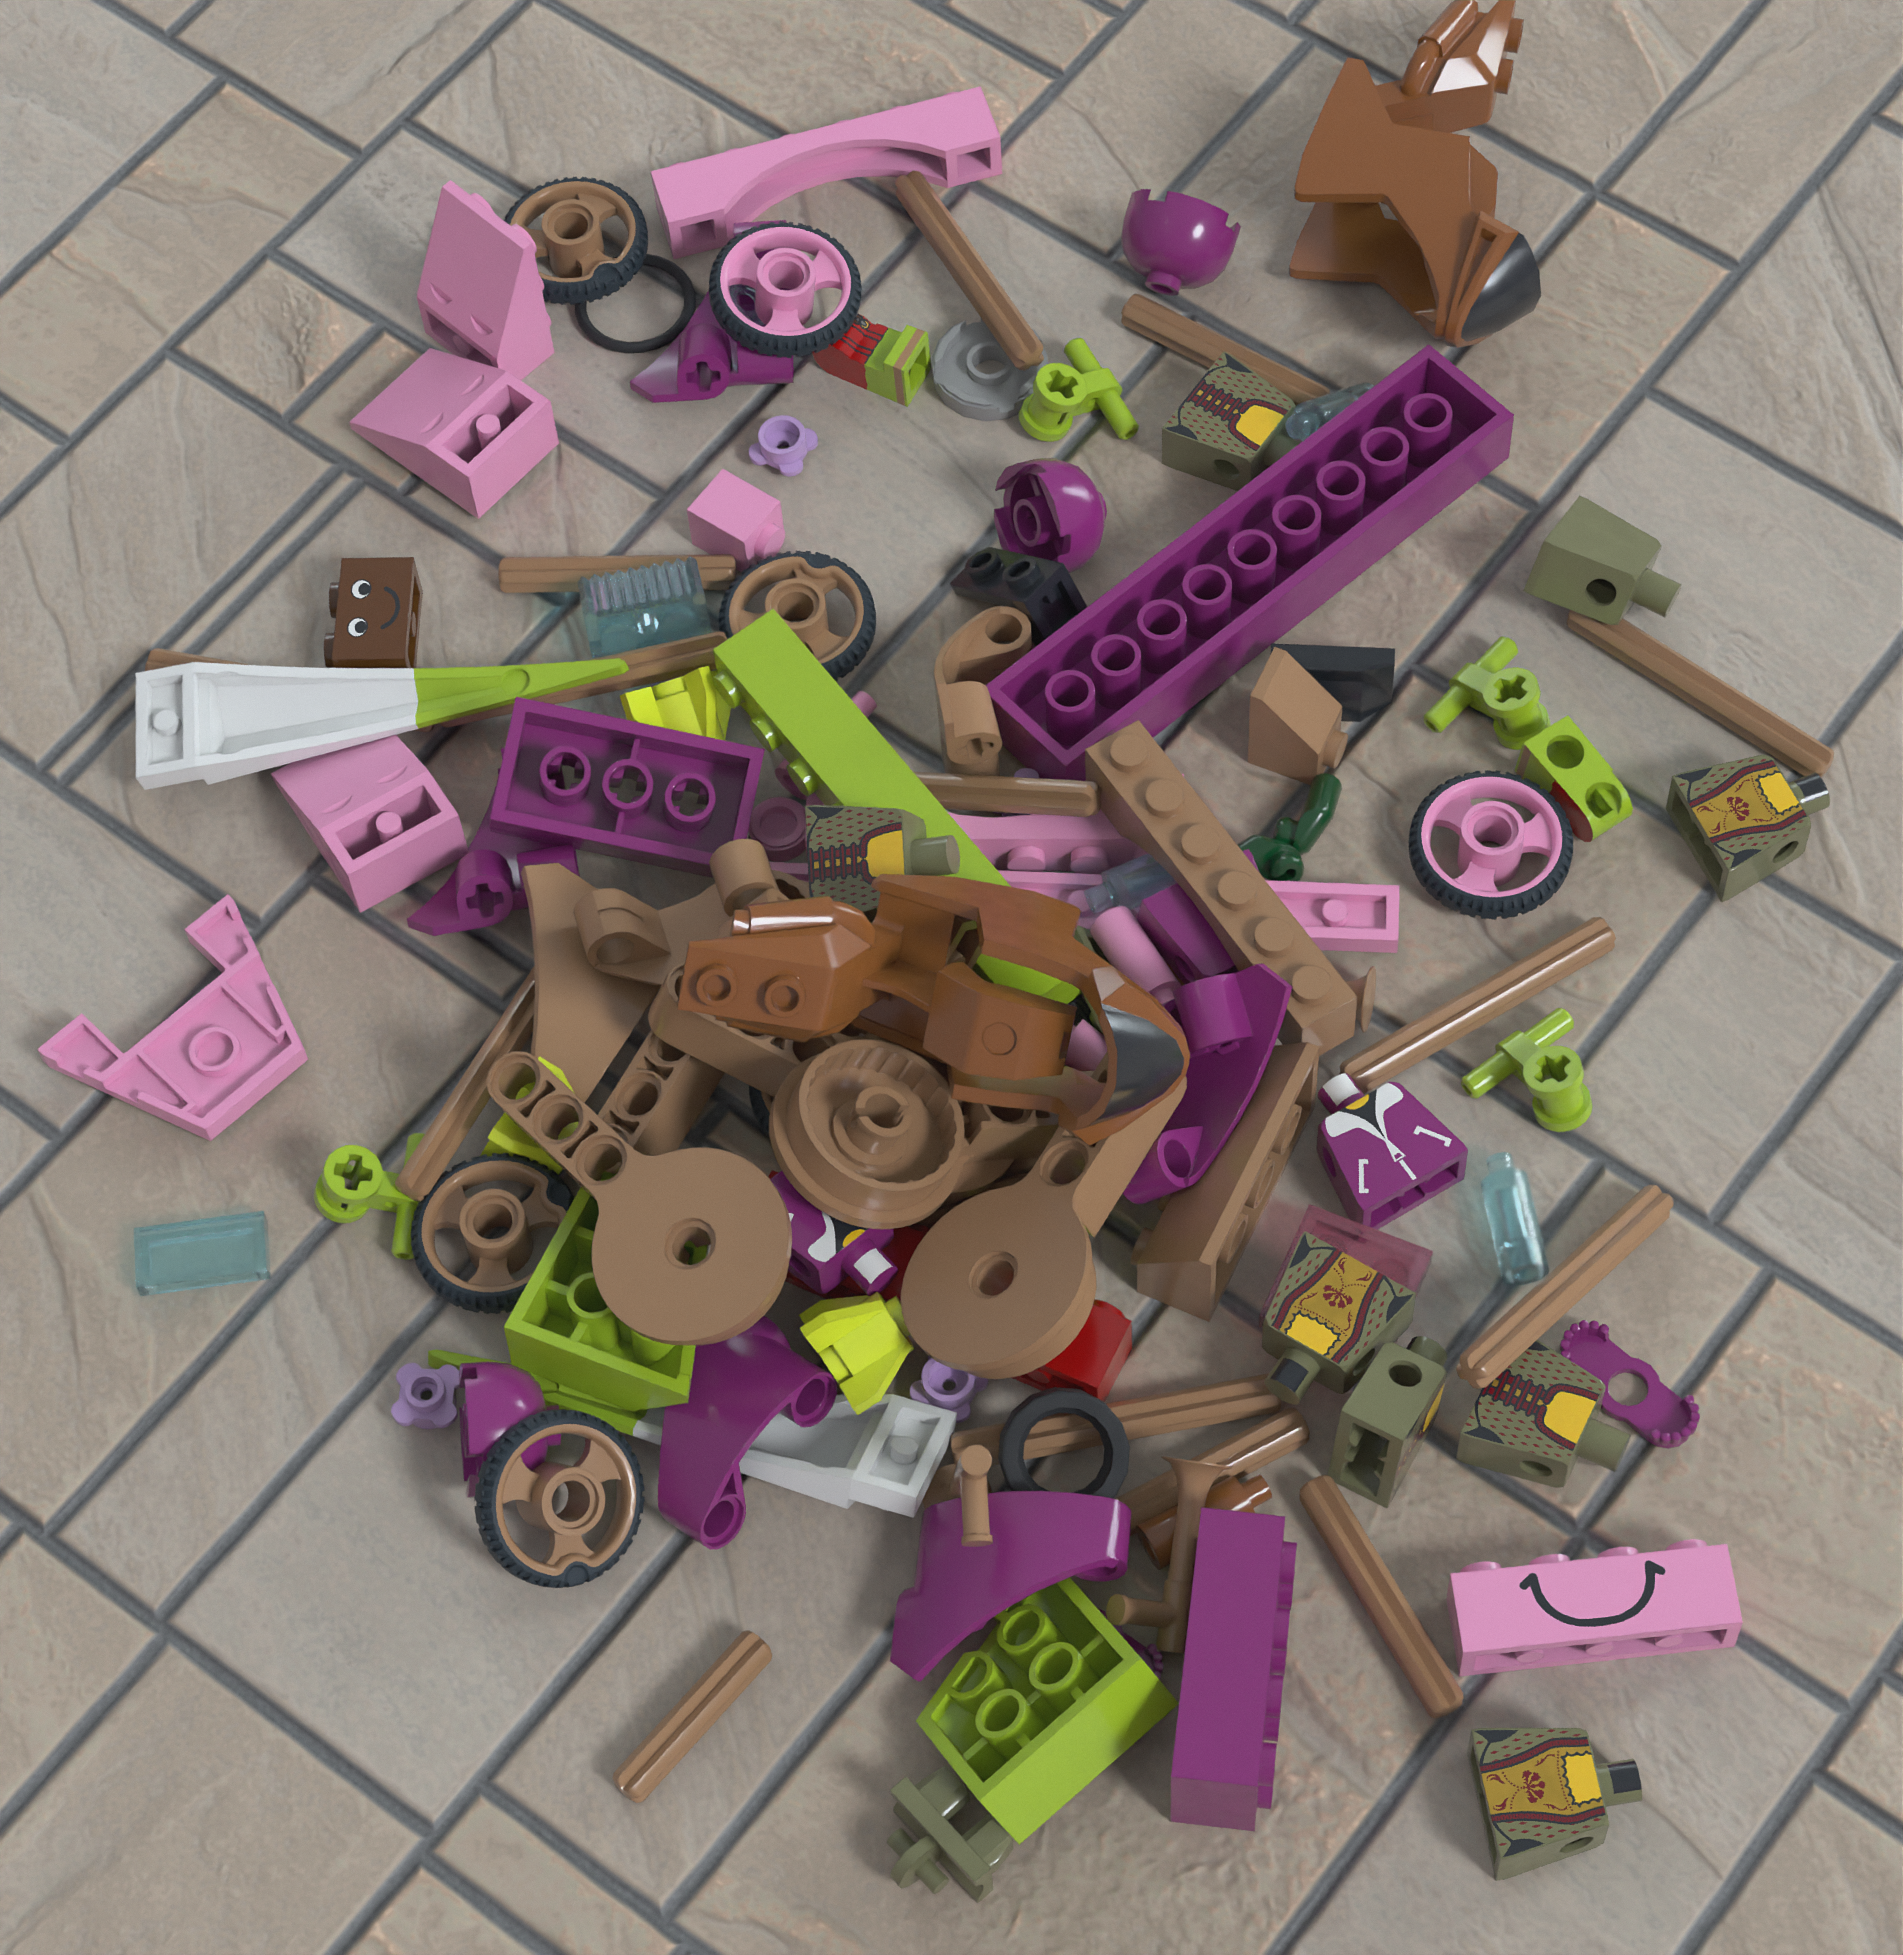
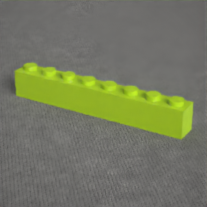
(845, 757)

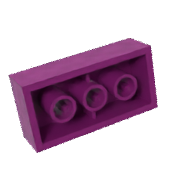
(603, 754)
(1229, 1670)

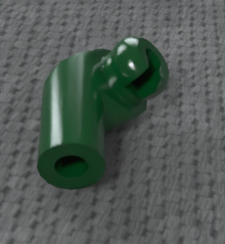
(1315, 816)
(1274, 858)

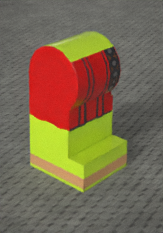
(880, 359)
(1576, 777)

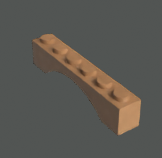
(1167, 819)

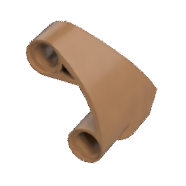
(964, 704)
(646, 943)
(577, 1009)

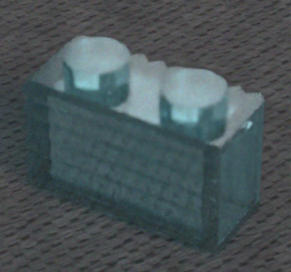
(643, 607)

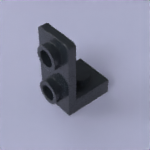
(1023, 582)

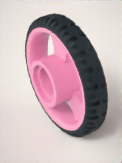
(786, 267)
(1493, 821)

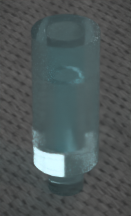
(1318, 411)
(1128, 884)
(1513, 1222)

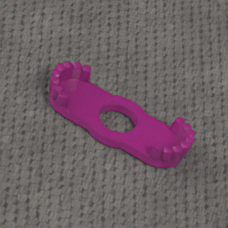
(1661, 1416)

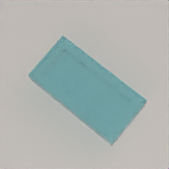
(202, 1253)

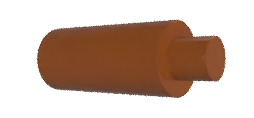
(1229, 1494)

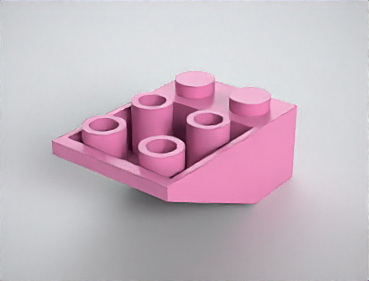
(483, 287)
(461, 427)
(374, 817)

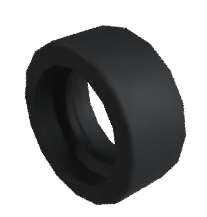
(1064, 1401)

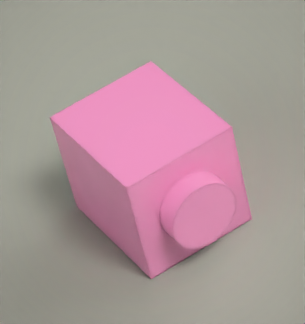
(736, 521)

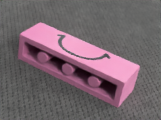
(1593, 1608)

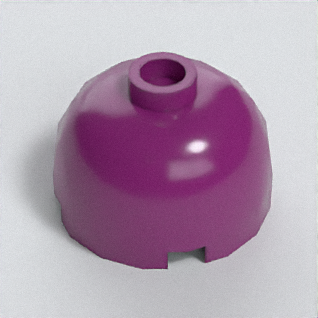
(1176, 241)
(1050, 512)
(495, 1401)

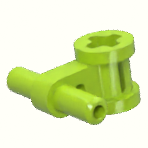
(1071, 391)
(1503, 694)
(1548, 1072)
(370, 1189)

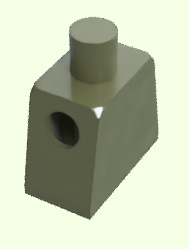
(1600, 566)

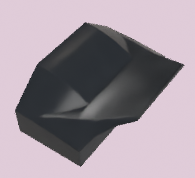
(1353, 675)

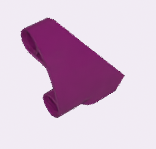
(707, 359)
(489, 879)
(1230, 1037)
(731, 1400)
(1034, 1545)

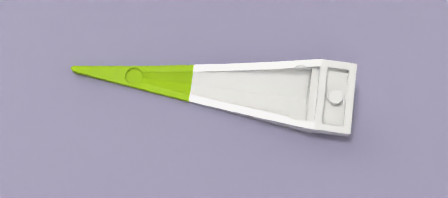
(252, 718)
(868, 1458)

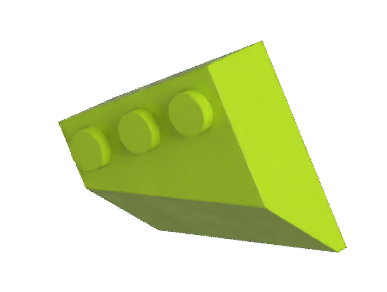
(574, 1338)
(1042, 1707)

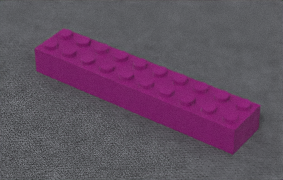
(1253, 566)

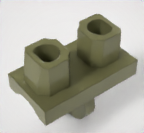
(926, 1814)

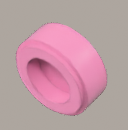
(779, 828)

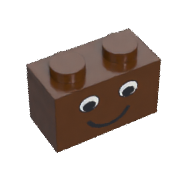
(375, 614)

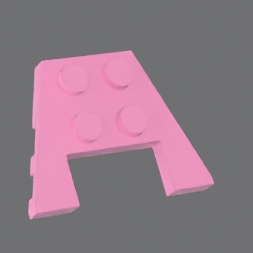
(207, 1056)

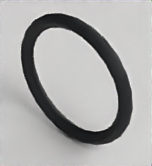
(654, 343)

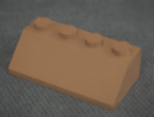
(1212, 1221)

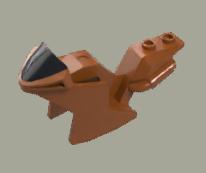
(1396, 147)
(821, 964)

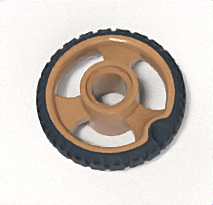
(574, 237)
(803, 597)
(495, 1259)
(508, 1479)

